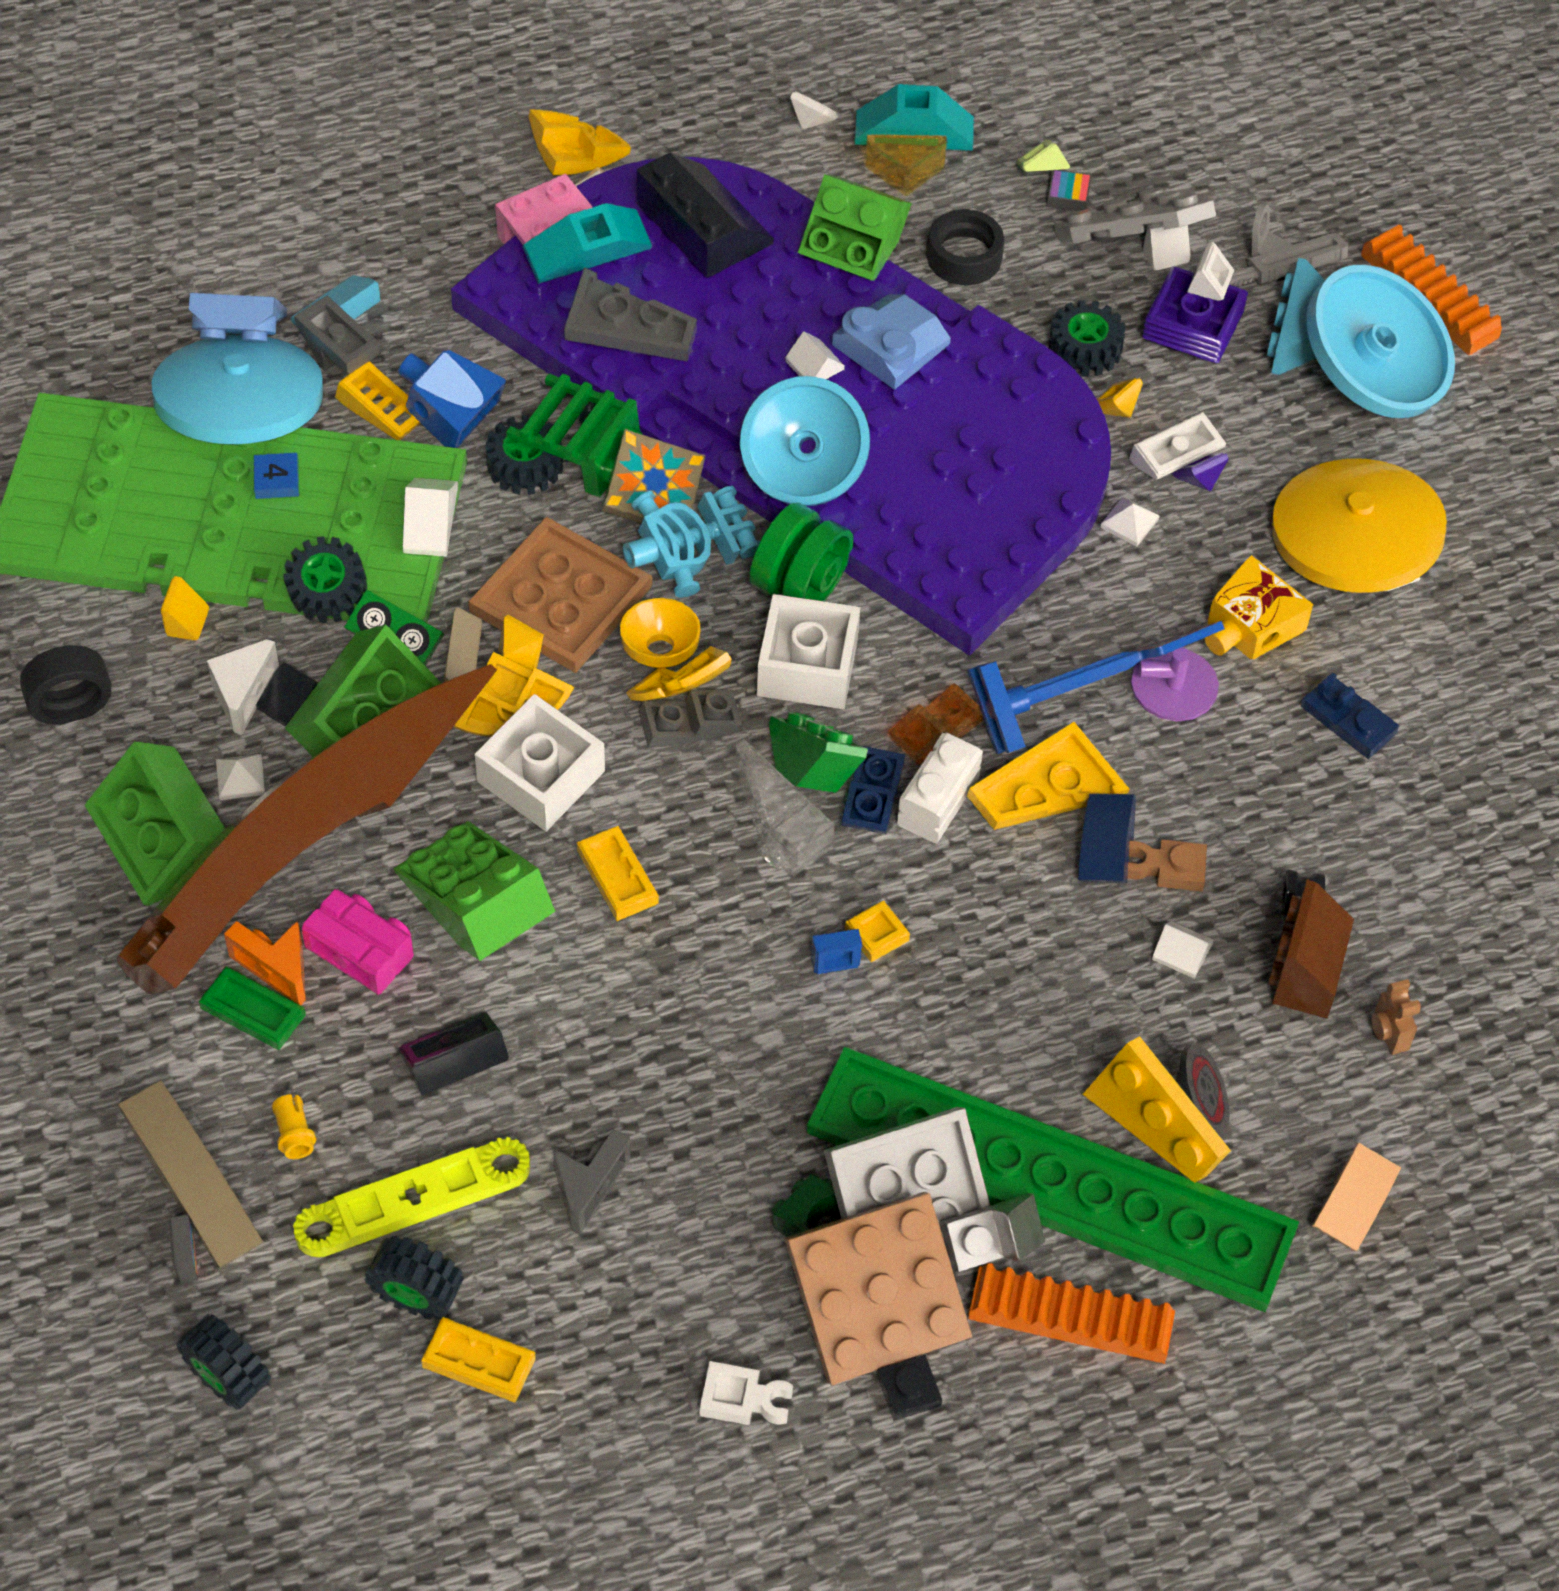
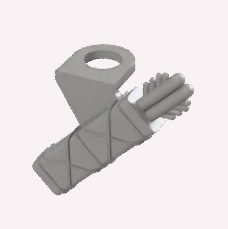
(1275, 257)

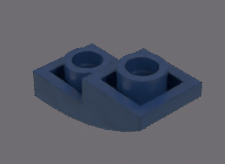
(874, 791)
(1106, 838)

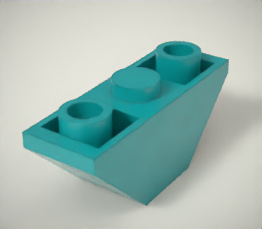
(916, 111)
(586, 241)

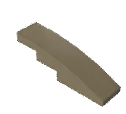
(190, 1174)

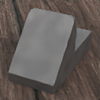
(993, 1232)

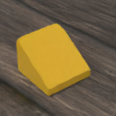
(183, 611)

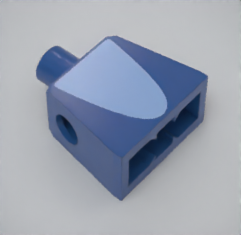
(450, 395)

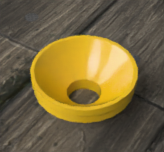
(656, 621)

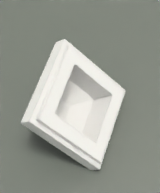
(811, 112)
(1129, 521)
(240, 777)

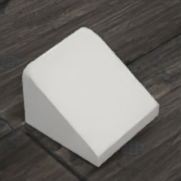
(1167, 247)

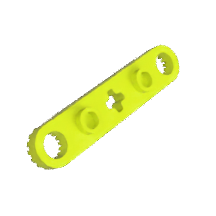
(382, 1208)

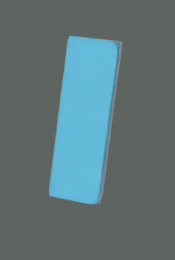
(353, 296)

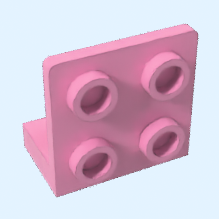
(538, 209)

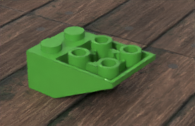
(477, 889)

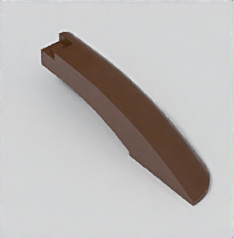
(342, 781)

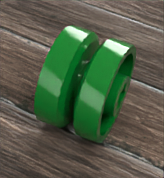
(801, 555)

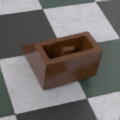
(1311, 952)

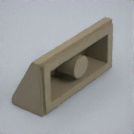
(463, 644)

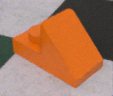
(276, 964)

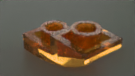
(949, 713)

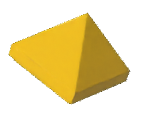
(1121, 398)
(520, 642)

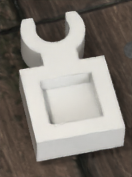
(734, 1393)

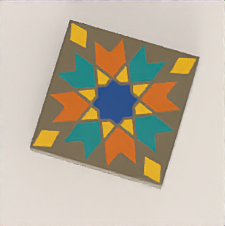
(653, 466)

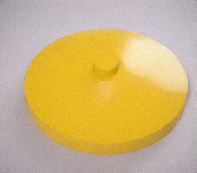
(1359, 525)

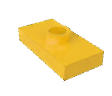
(617, 873)
(478, 1359)

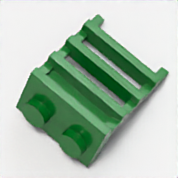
(597, 438)

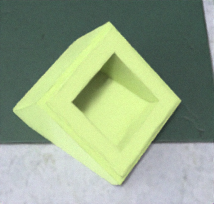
(1043, 157)

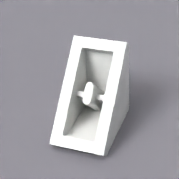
(428, 516)
(241, 679)

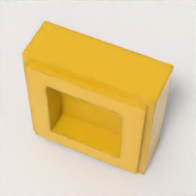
(878, 930)

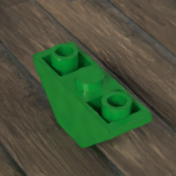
(813, 752)

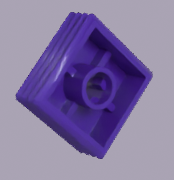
(1193, 321)

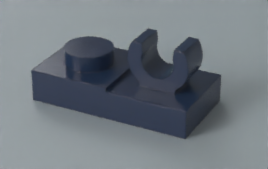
(1349, 716)

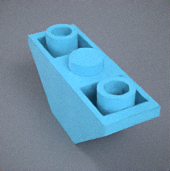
(1292, 345)

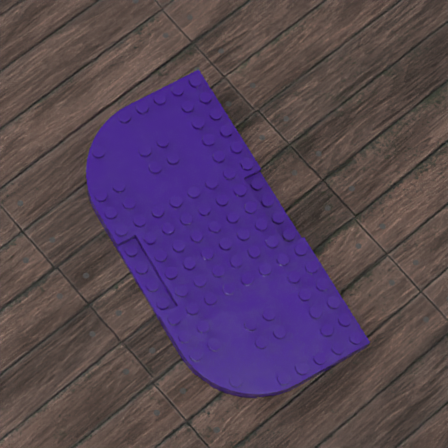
(973, 465)

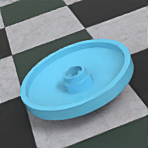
(1380, 341)
(237, 390)

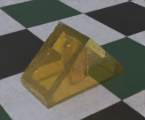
(905, 159)

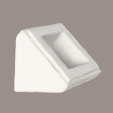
(1211, 274)
(813, 358)
(1182, 949)

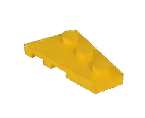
(1046, 781)
(1157, 1111)

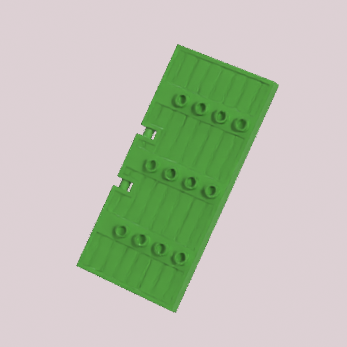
(117, 490)

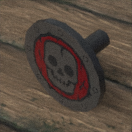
(1204, 1086)

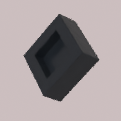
(909, 1387)

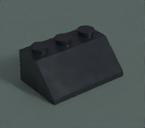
(698, 213)

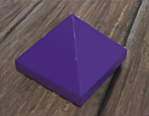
(1204, 471)

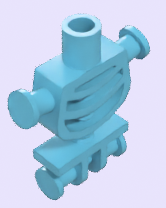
(676, 529)

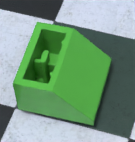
(853, 226)

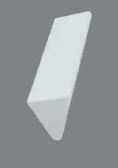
(1176, 447)

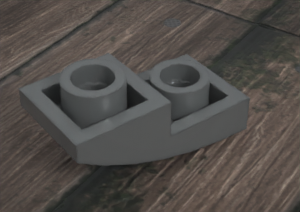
(698, 718)

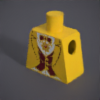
(1256, 612)

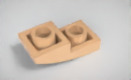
(1356, 1197)

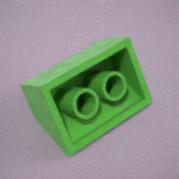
(362, 683)
(153, 818)

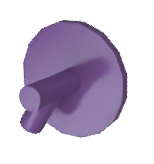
(1175, 685)

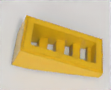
(350, 396)

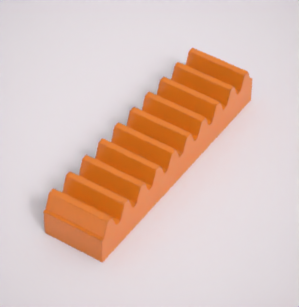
(1465, 320)
(1072, 1313)

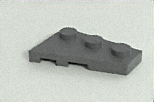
(621, 321)

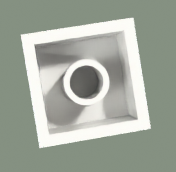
(808, 651)
(540, 762)

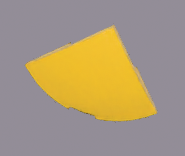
(572, 145)
(667, 683)
(507, 693)

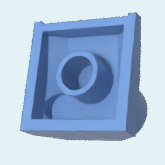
(235, 314)
(891, 338)

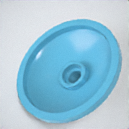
(799, 412)

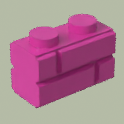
(358, 940)

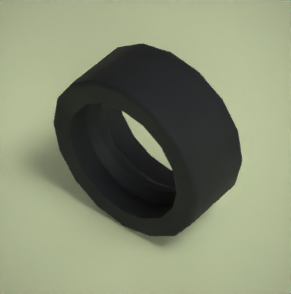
(961, 269)
(63, 665)

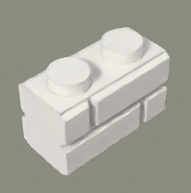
(939, 787)

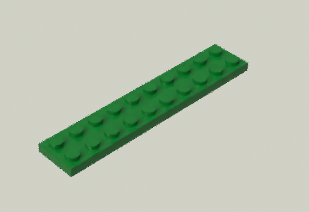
(1076, 1182)

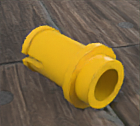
(295, 1137)

